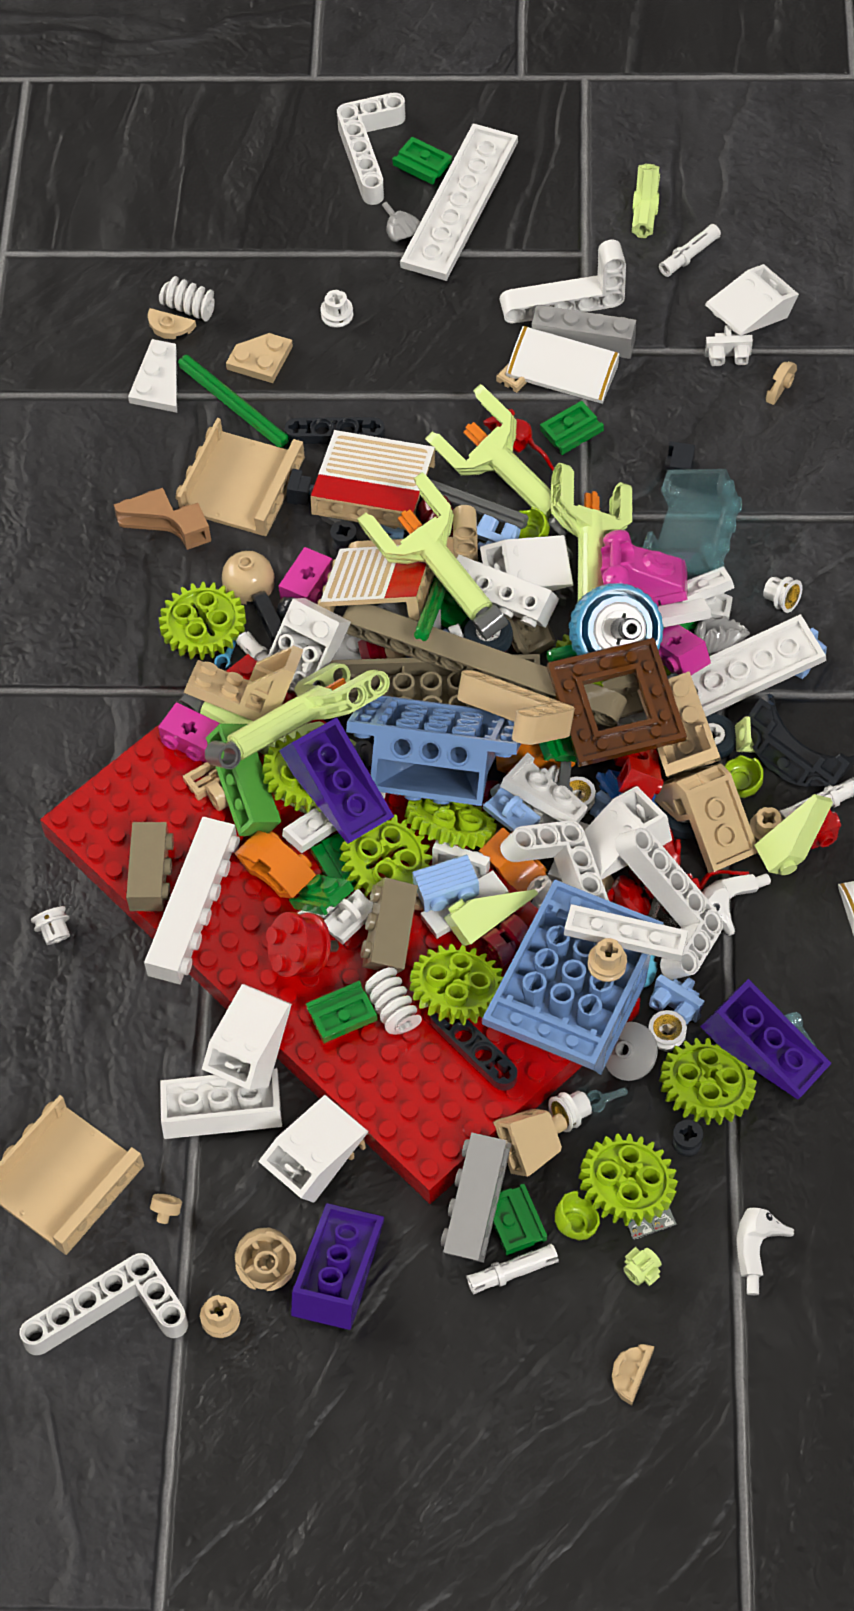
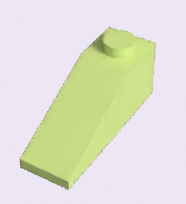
(792, 838)
(479, 915)

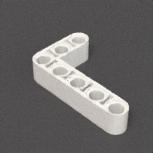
(353, 124)
(580, 294)
(565, 843)
(676, 894)
(106, 1303)

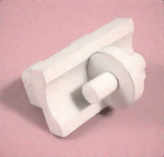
(728, 345)
(349, 916)

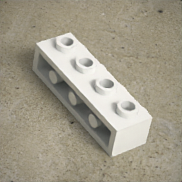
(512, 594)

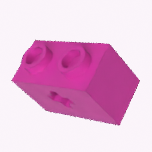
(306, 576)
(683, 651)
(186, 731)

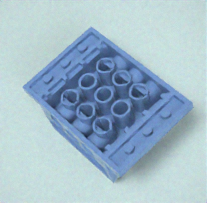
(432, 747)
(551, 994)

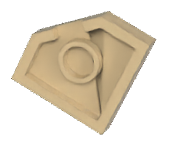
(260, 357)

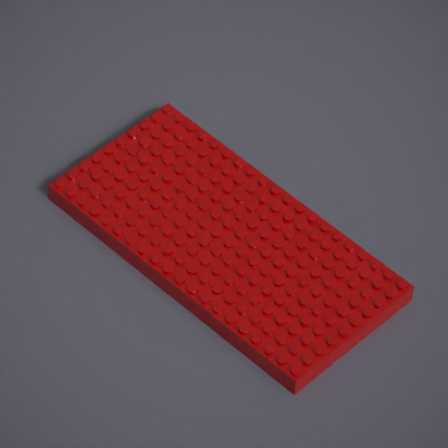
(403, 1087)

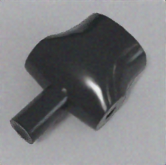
(365, 750)

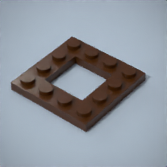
(644, 660)

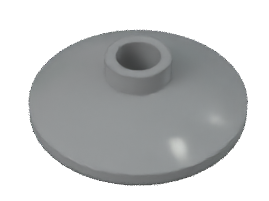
(641, 1053)

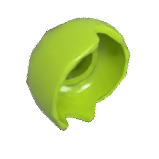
(537, 524)
(746, 774)
(576, 1217)

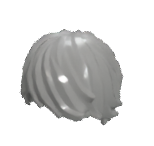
(720, 633)

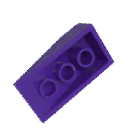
(337, 780)
(765, 1040)
(336, 1266)

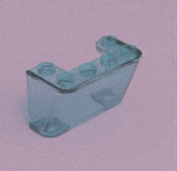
(698, 518)

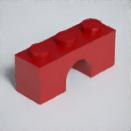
(641, 771)

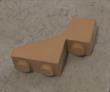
(154, 512)

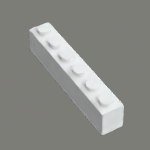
(191, 901)

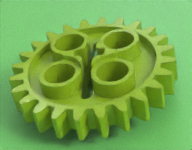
(223, 615)
(278, 777)
(451, 822)
(379, 847)
(455, 983)
(706, 1072)
(628, 1179)

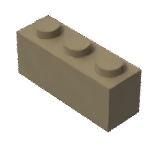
(149, 866)
(389, 925)

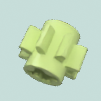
(642, 1266)

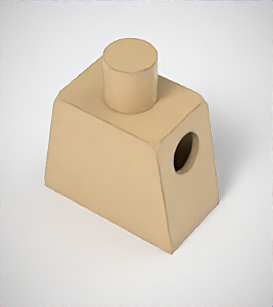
(532, 1139)

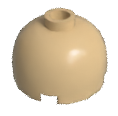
(247, 575)
(265, 1259)

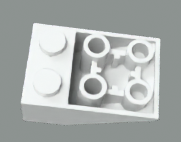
(753, 300)
(536, 560)
(314, 631)
(621, 815)
(248, 1039)
(314, 1148)

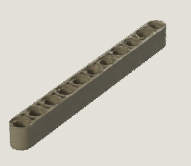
(462, 654)

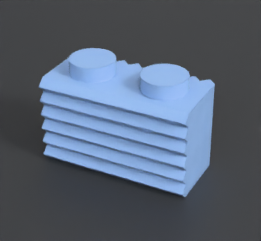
(446, 883)

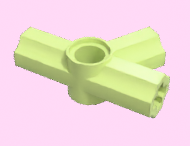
(645, 200)

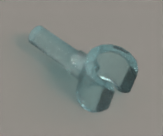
(796, 1020)
(604, 1098)

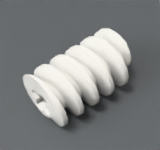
(187, 299)
(391, 1002)

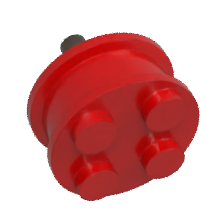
(299, 944)

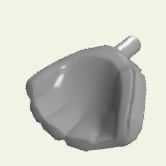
(400, 224)

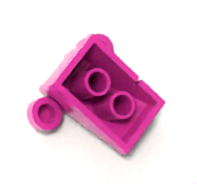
(651, 571)

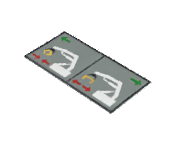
(665, 1221)

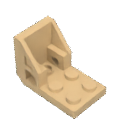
(246, 697)
(700, 745)
(715, 813)

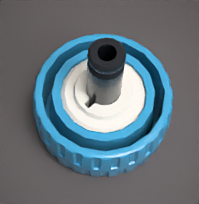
(614, 617)

